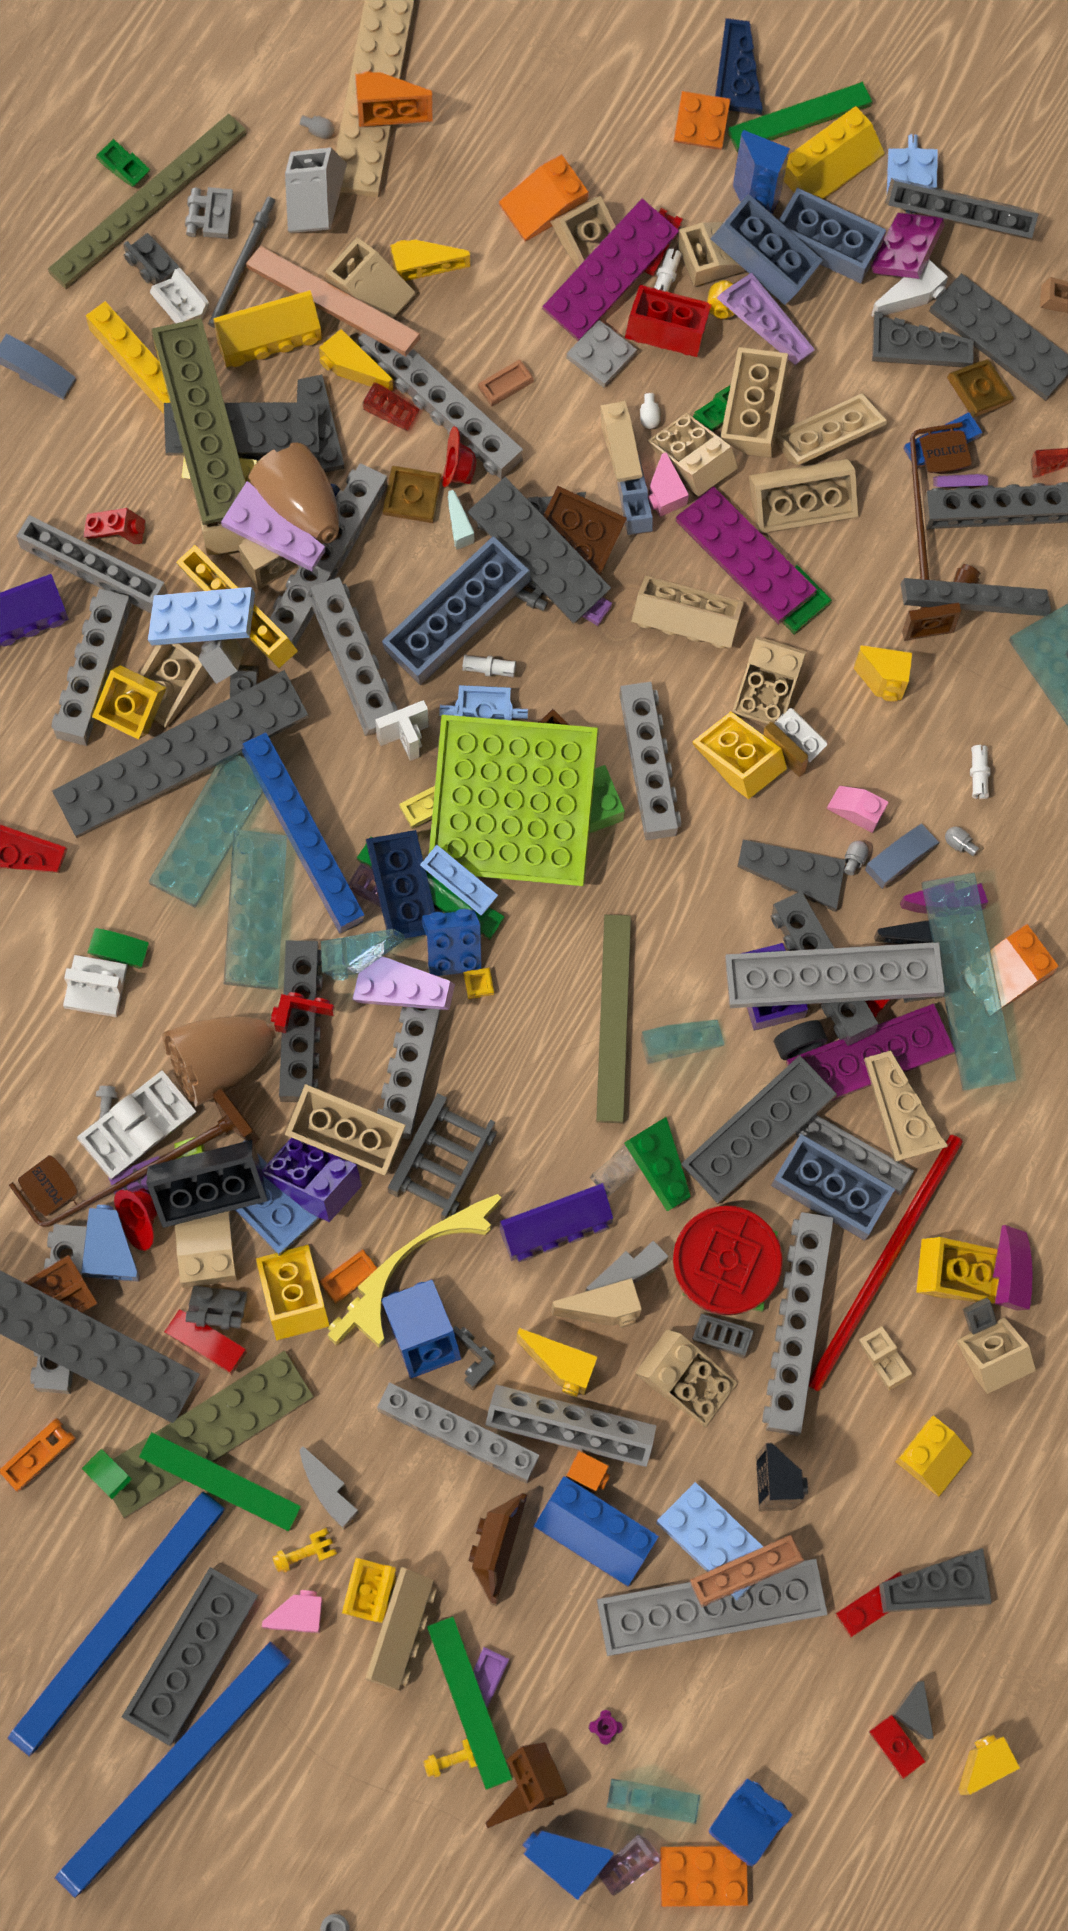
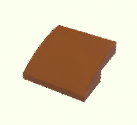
(64, 1283)

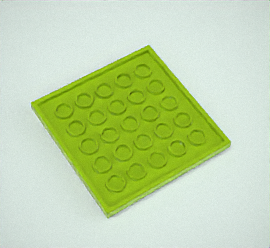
(515, 798)

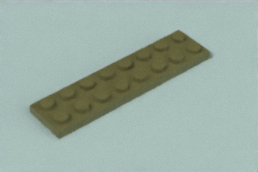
(200, 417)
(216, 1427)

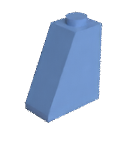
(107, 1247)

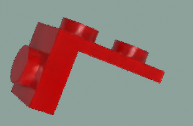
(115, 522)
(281, 1014)

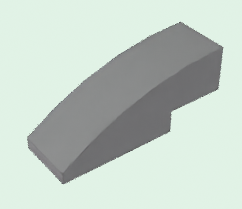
(627, 1267)
(327, 1489)

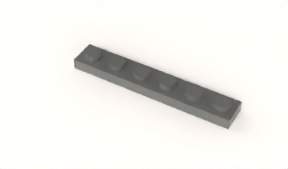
(976, 596)

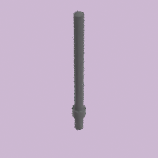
(260, 222)

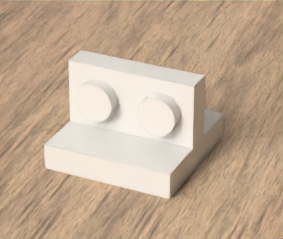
(404, 725)
(94, 985)

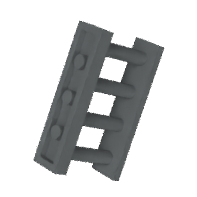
(415, 1158)

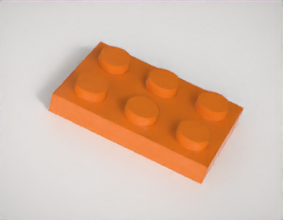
(702, 1877)

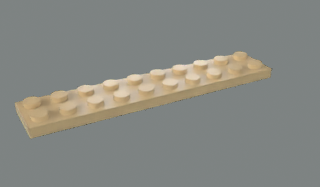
(378, 49)

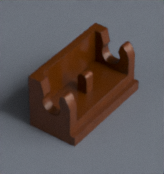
(536, 1776)

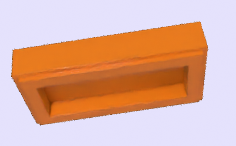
(348, 1276)

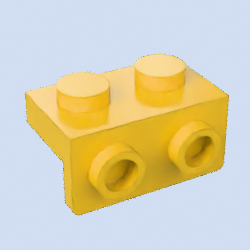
(369, 1590)

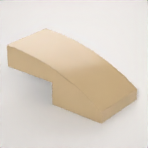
(885, 1358)

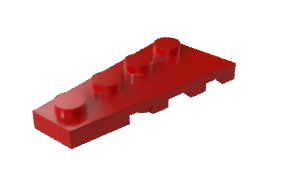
(29, 852)

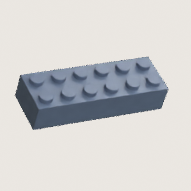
(456, 610)

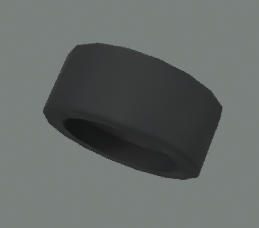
(800, 1039)

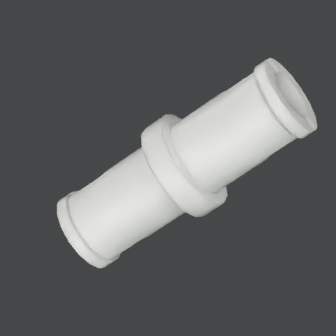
(666, 273)
(489, 666)
(980, 772)

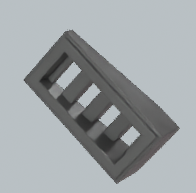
(729, 1348)

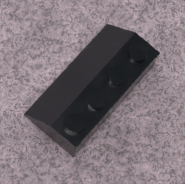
(206, 1183)
(778, 1480)

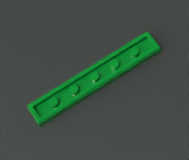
(804, 114)
(449, 902)
(219, 1481)
(469, 1703)

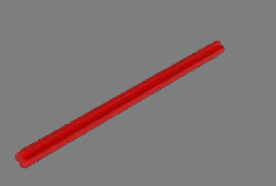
(884, 1263)

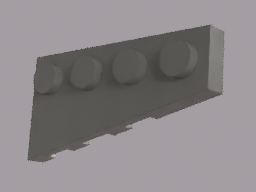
(910, 344)

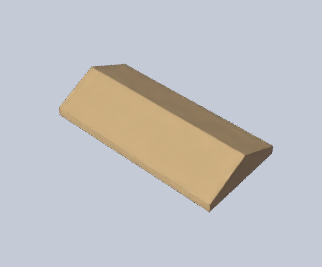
(829, 429)

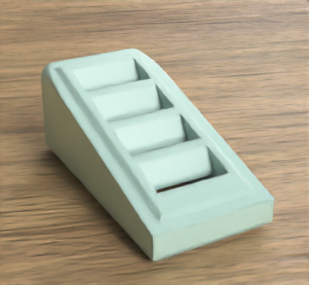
(461, 527)

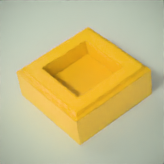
(478, 983)

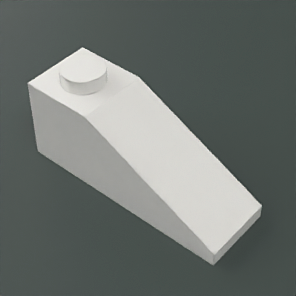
(913, 292)

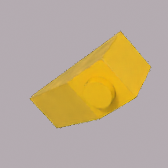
(421, 259)
(351, 362)

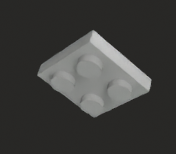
(601, 353)

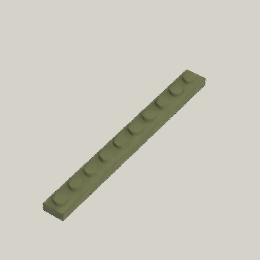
(147, 201)

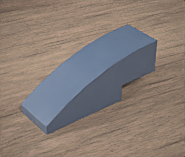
(35, 367)
(635, 505)
(901, 855)

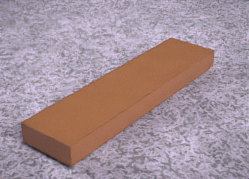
(746, 1570)

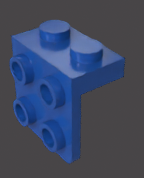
(452, 942)
(749, 1821)

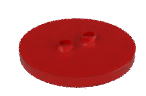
(727, 1260)

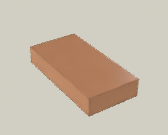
(505, 382)

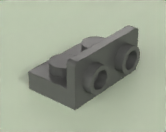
(150, 259)

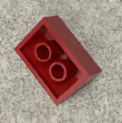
(668, 320)

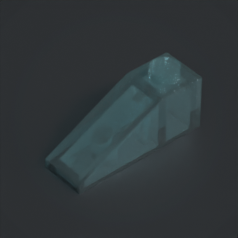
(355, 953)
(680, 1040)
(653, 1801)

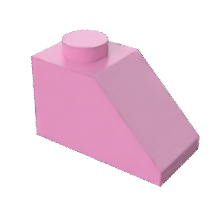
(666, 488)
(858, 806)
(298, 1614)

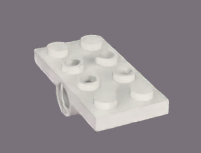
(136, 1124)

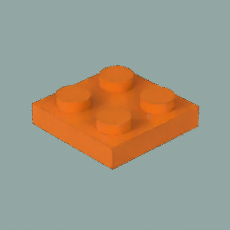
(701, 120)

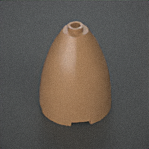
(298, 490)
(216, 1053)

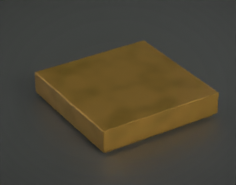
(980, 388)
(412, 494)
(794, 756)

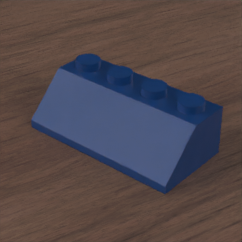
(760, 170)
(596, 1531)

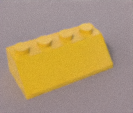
(834, 155)
(267, 329)

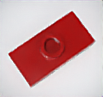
(896, 1746)

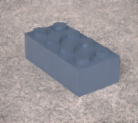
(837, 236)
(766, 249)
(832, 1187)

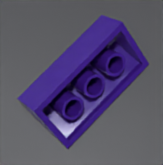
(30, 609)
(556, 1223)

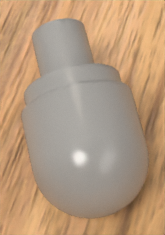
(318, 126)
(960, 840)
(855, 856)

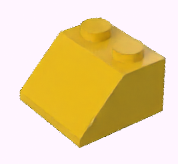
(884, 671)
(934, 1455)
(987, 1764)

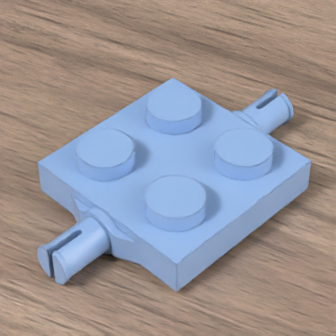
(913, 164)
(484, 703)

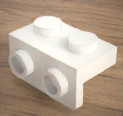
(180, 298)
(801, 733)

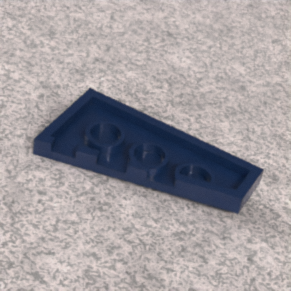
(738, 69)

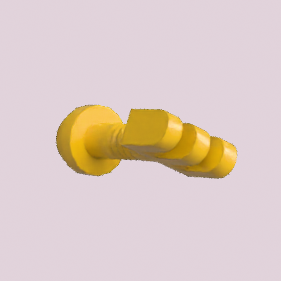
(283, 1560)
(434, 1765)

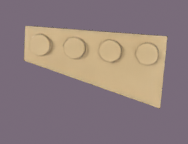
(903, 1116)

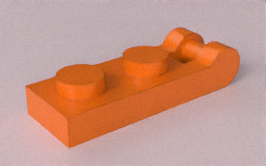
(36, 1455)

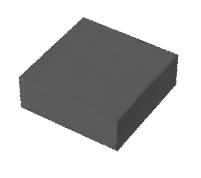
(980, 1316)

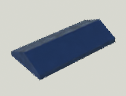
(401, 882)

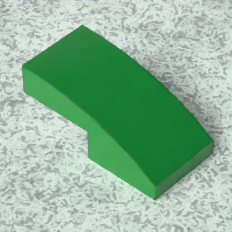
(122, 164)
(713, 413)
(117, 947)
(106, 1473)

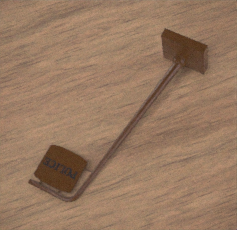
(941, 453)
(50, 1186)

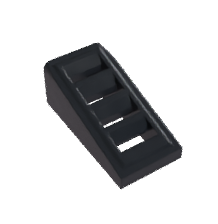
(905, 934)

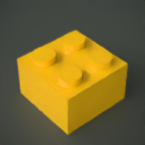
(129, 702)

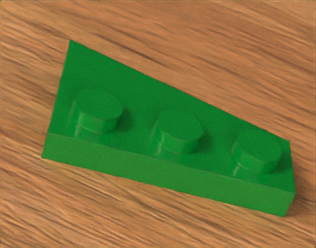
(660, 1163)

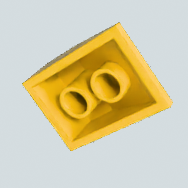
(741, 754)
(956, 1270)
(292, 1292)
(562, 1363)

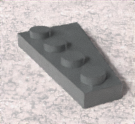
(313, 390)
(795, 870)
(940, 1586)

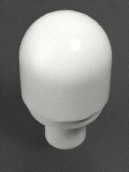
(649, 412)

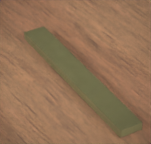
(613, 1019)

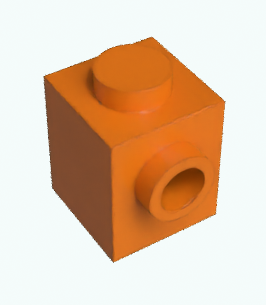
(588, 1472)

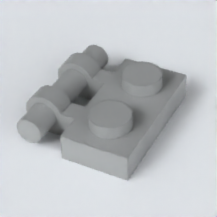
(217, 212)

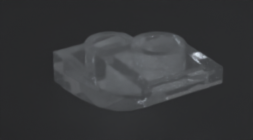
(616, 1171)

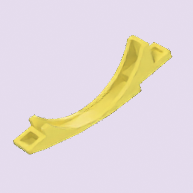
(366, 1312)

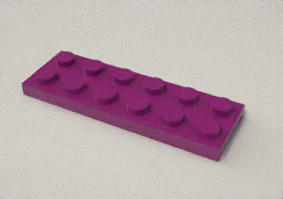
(610, 269)
(746, 555)
(912, 1039)

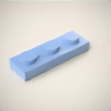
(459, 880)

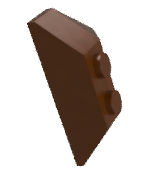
(495, 1545)

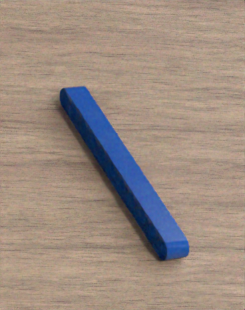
(116, 1624)
(172, 1769)

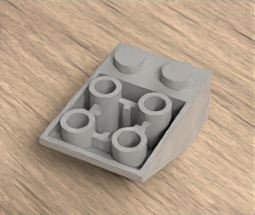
(313, 188)

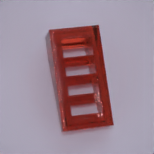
(395, 400)
(1048, 461)

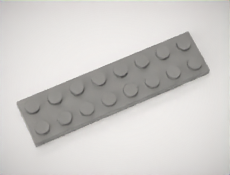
(834, 975)
(675, 1615)

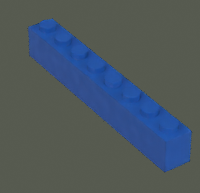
(302, 833)

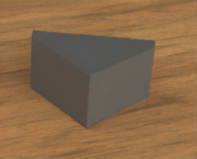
(914, 1711)

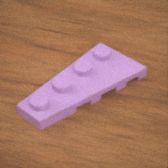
(760, 311)
(260, 523)
(401, 985)

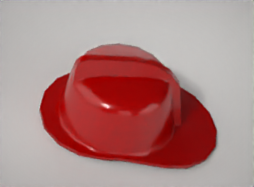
(459, 461)
(137, 1216)

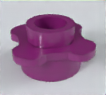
(597, 1727)

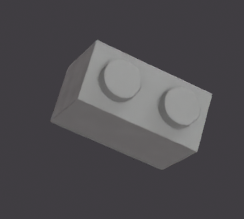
(221, 658)

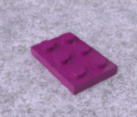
(908, 245)

